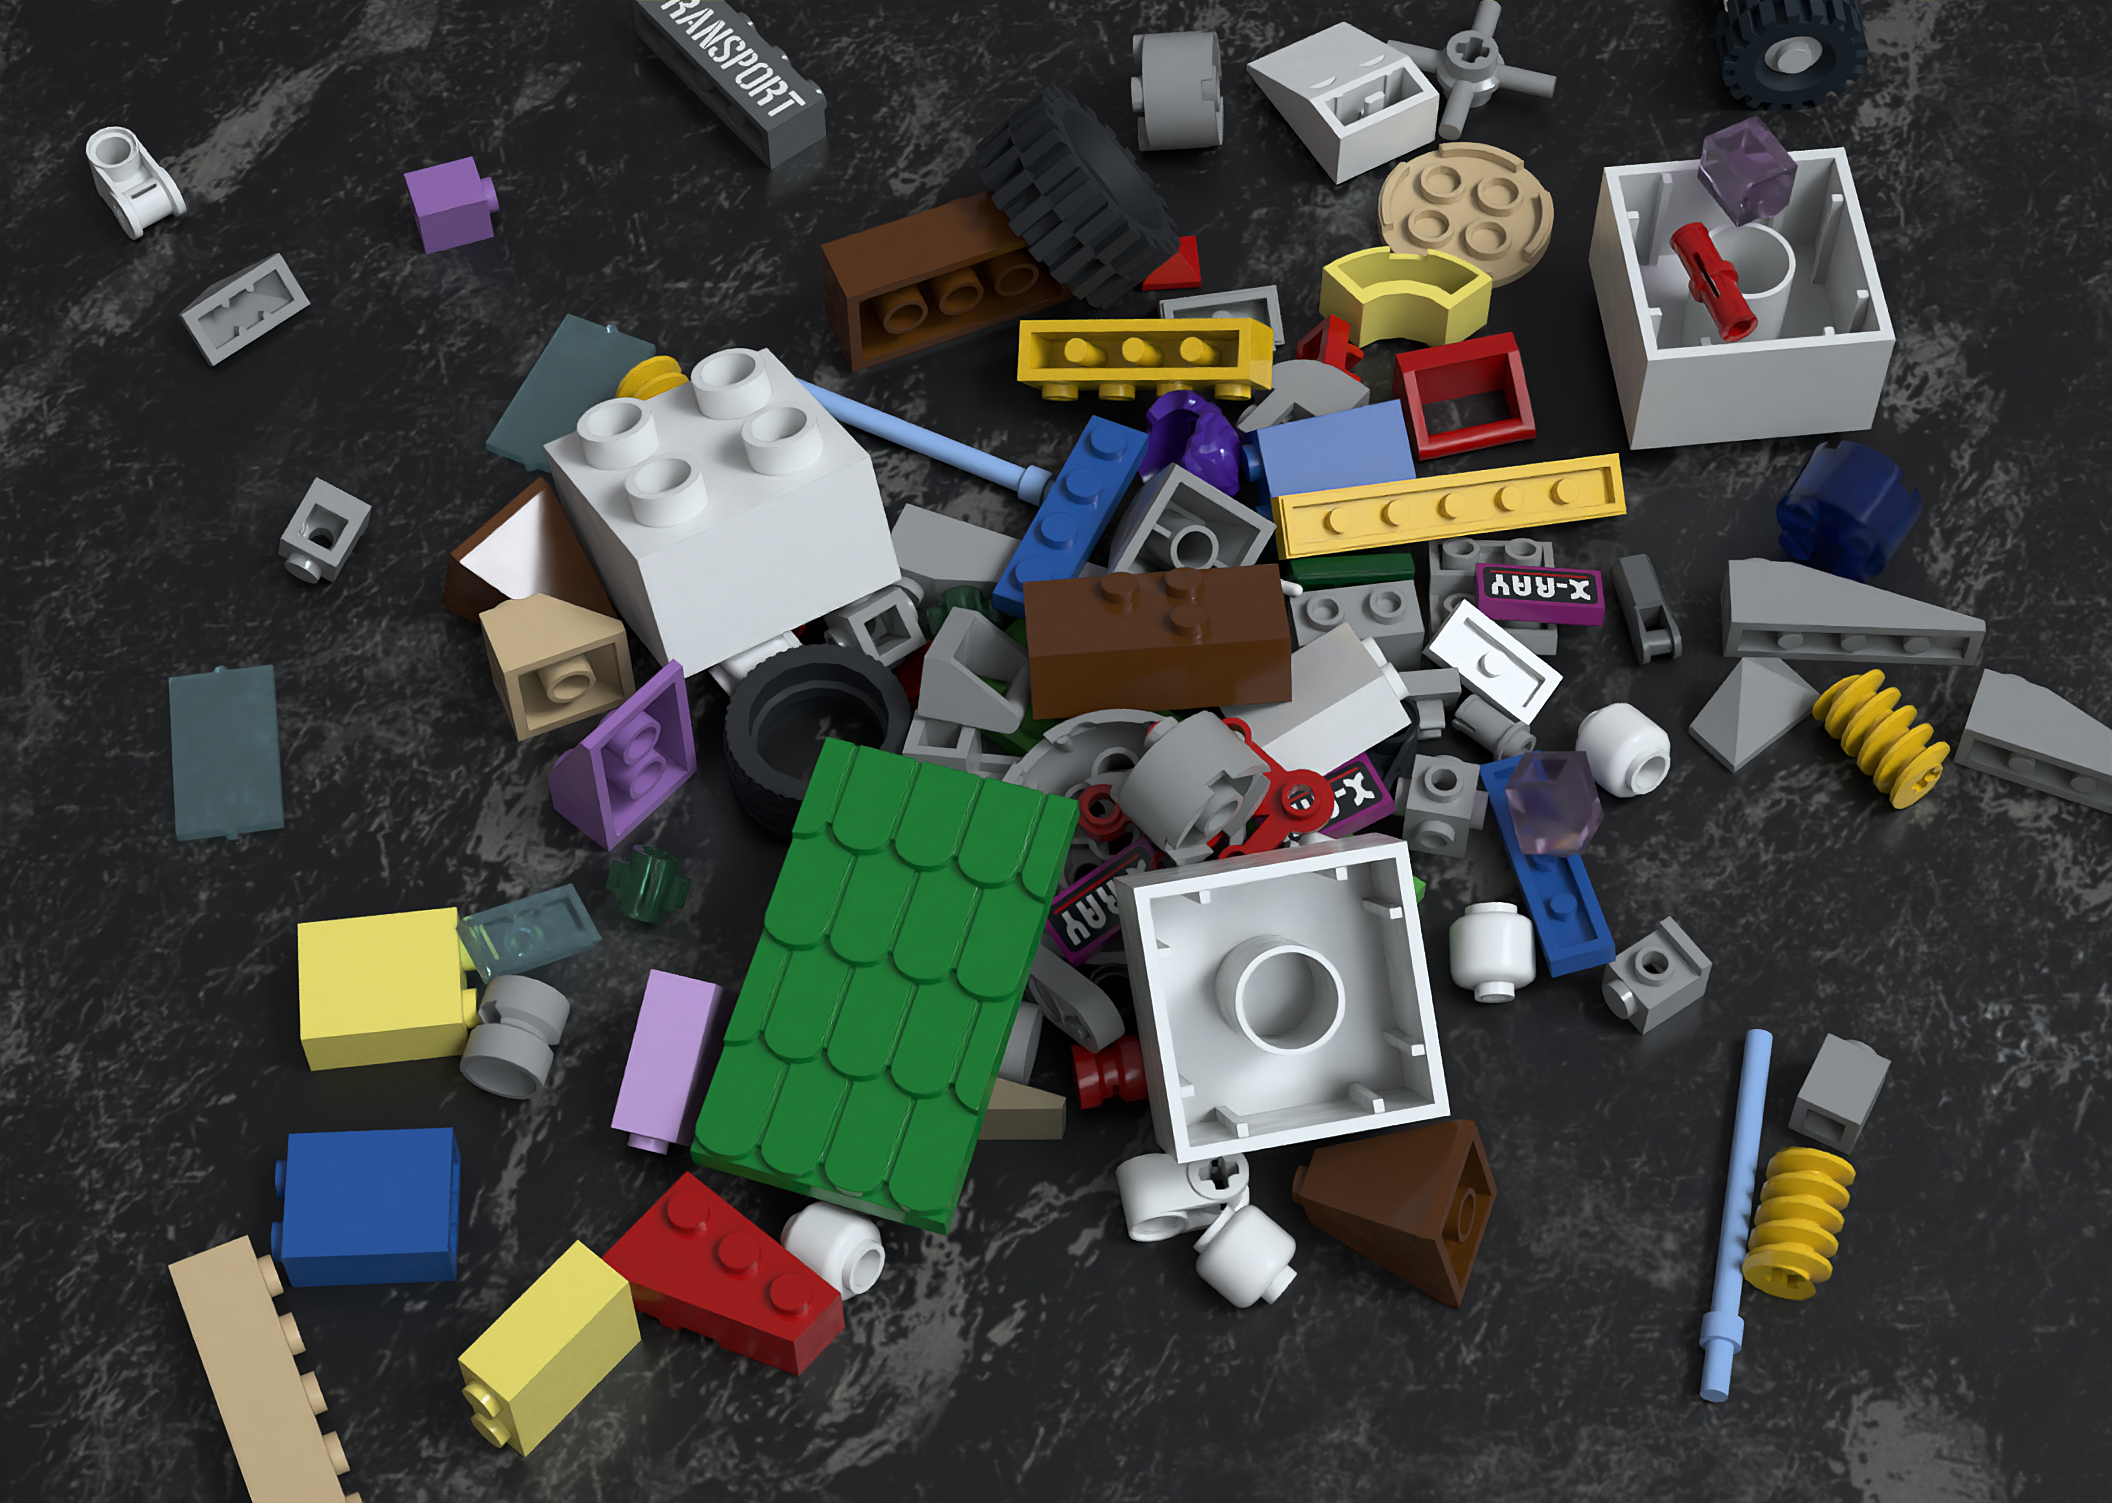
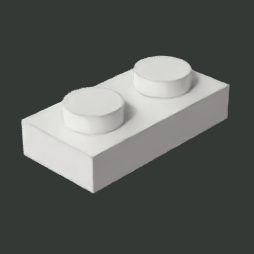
(1492, 663)

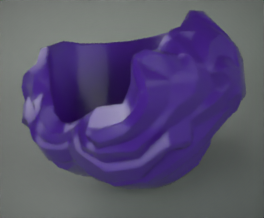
(1195, 437)

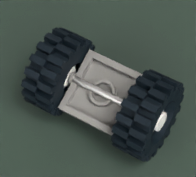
(1790, 49)

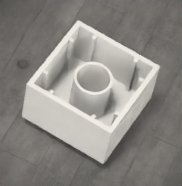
(1805, 276)
(723, 509)
(1282, 996)

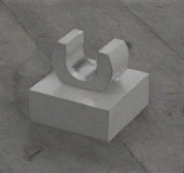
(1432, 694)

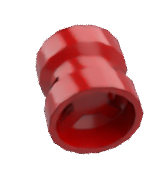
(1108, 1072)

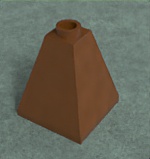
(521, 554)
(1406, 1202)

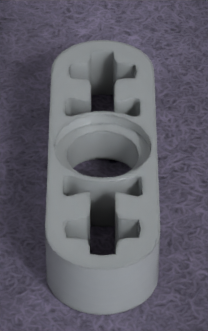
(1072, 1002)

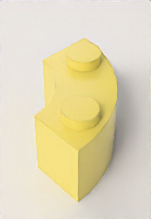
(1406, 296)

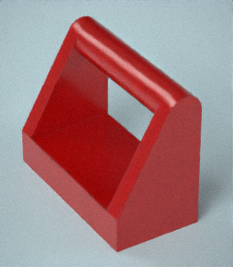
(1458, 372)

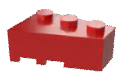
(725, 1278)

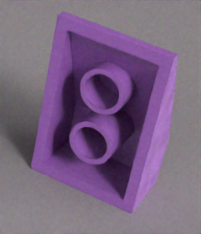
(628, 761)

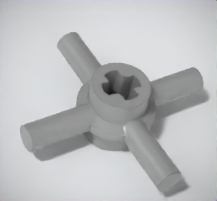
(1473, 70)

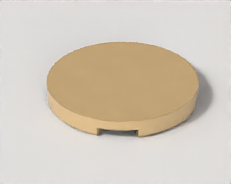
(1468, 205)

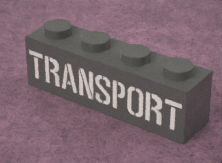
(735, 74)

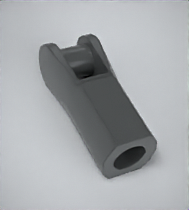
(1644, 607)

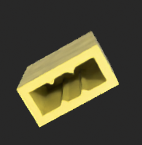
(384, 989)
(549, 1350)

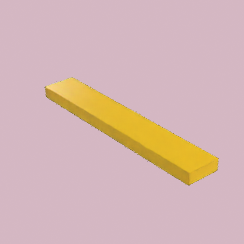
(1447, 506)

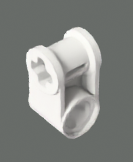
(131, 180)
(1178, 1198)

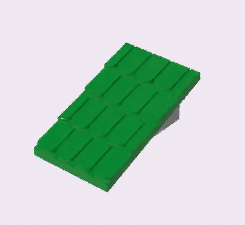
(885, 984)

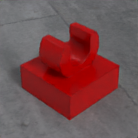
(1330, 346)

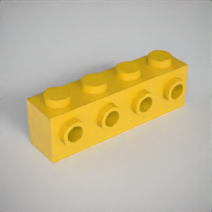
(1145, 356)

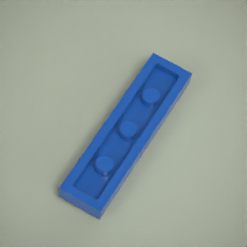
(1074, 510)
(1552, 888)

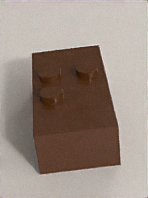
(931, 280)
(1157, 641)

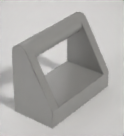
(949, 683)

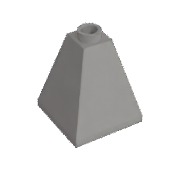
(1185, 524)

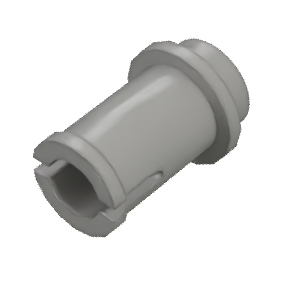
(1493, 729)

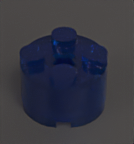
(1847, 511)

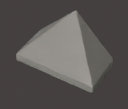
(243, 308)
(1752, 710)

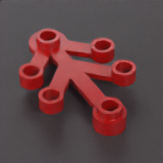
(1280, 815)

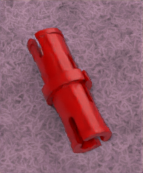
(1725, 299)

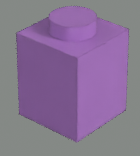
(451, 204)

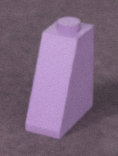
(672, 1060)

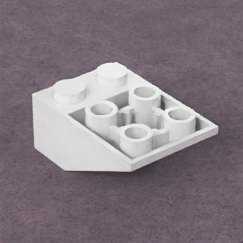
(1349, 99)

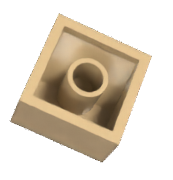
(555, 662)

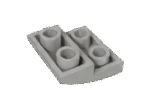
(1452, 575)

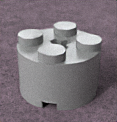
(1178, 90)
(1192, 786)

